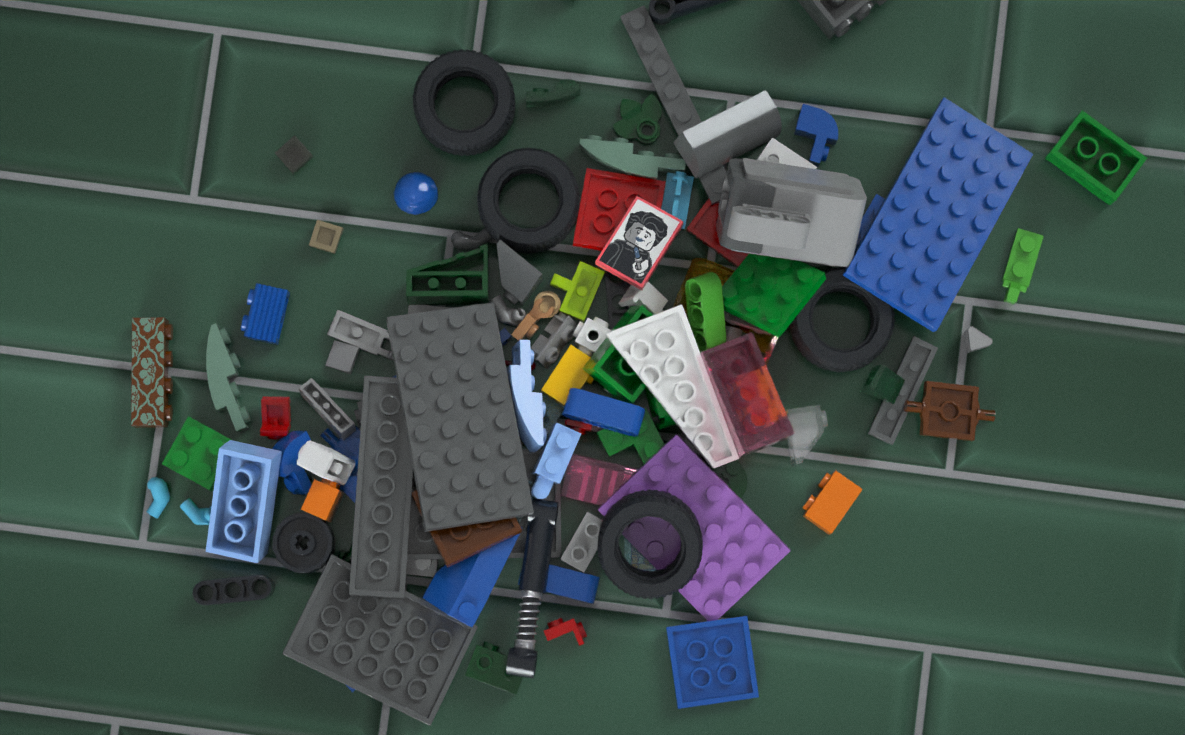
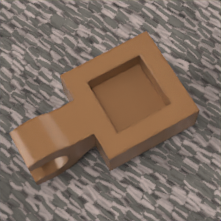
(528, 326)

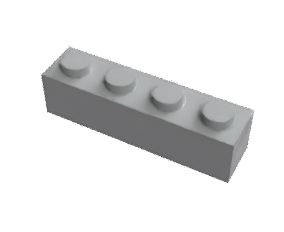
(327, 409)

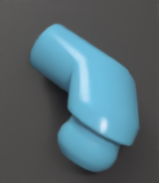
(199, 516)

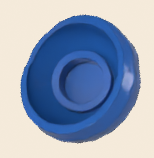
(415, 193)

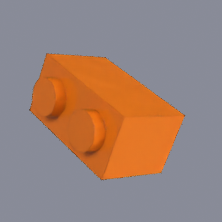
(323, 499)
(831, 502)

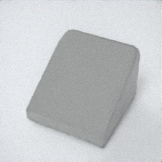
(342, 357)

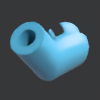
(160, 495)

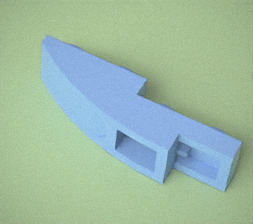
(527, 404)

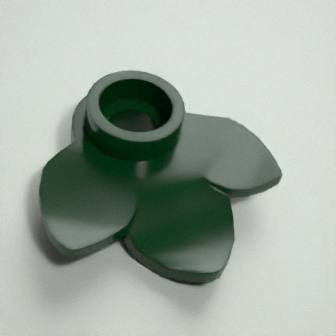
(637, 117)

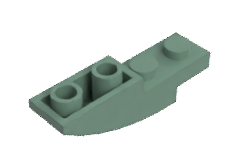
(619, 157)
(220, 368)

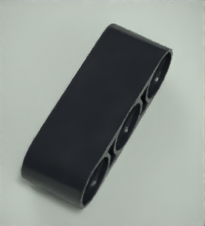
(220, 593)

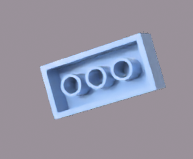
(243, 501)

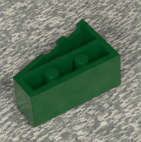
(451, 281)

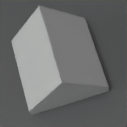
(976, 340)

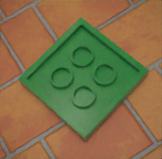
(770, 291)

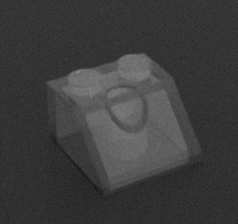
(808, 427)

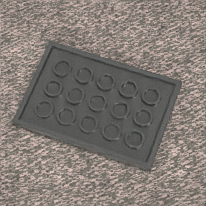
(380, 645)

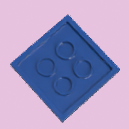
(712, 662)

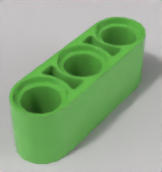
(706, 310)

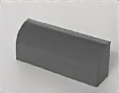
(729, 134)

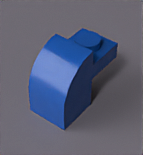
(819, 126)
(294, 475)

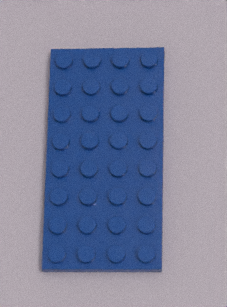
(938, 215)

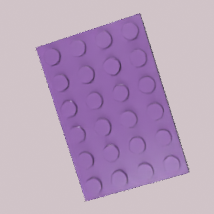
(735, 540)

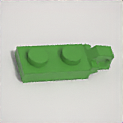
(1020, 263)

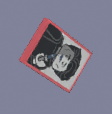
(639, 243)

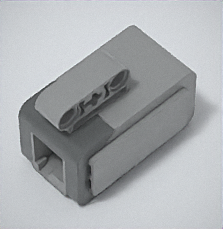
(790, 212)

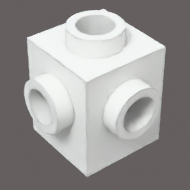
(581, 333)

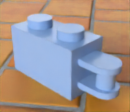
(553, 459)

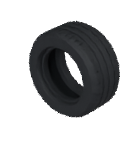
(464, 64)
(528, 162)
(840, 359)
(641, 582)

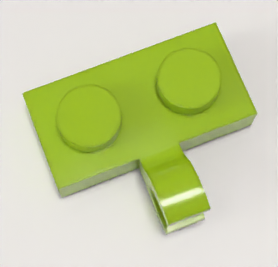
(579, 290)

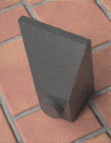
(517, 276)

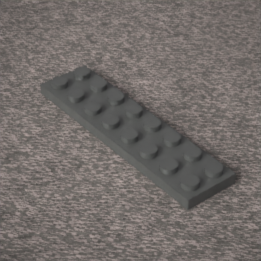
(381, 494)

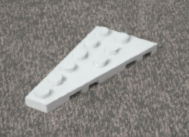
(672, 368)

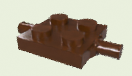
(949, 410)

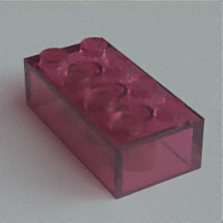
(746, 395)

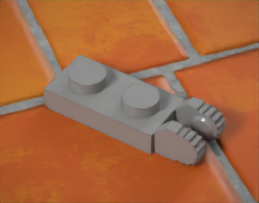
(359, 334)

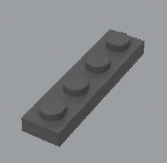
(913, 370)

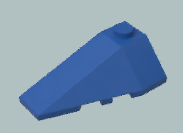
(466, 585)

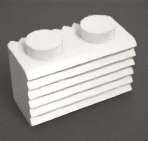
(325, 462)

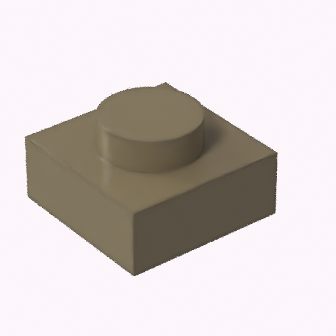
(326, 236)

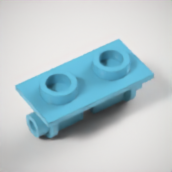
(677, 195)

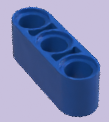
(603, 412)
(571, 584)

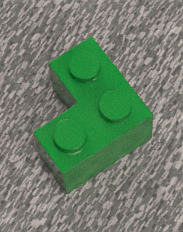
(645, 444)

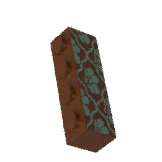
(150, 372)

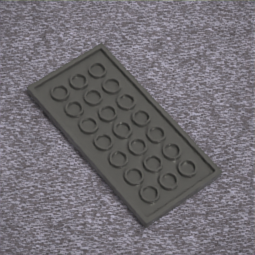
(459, 416)

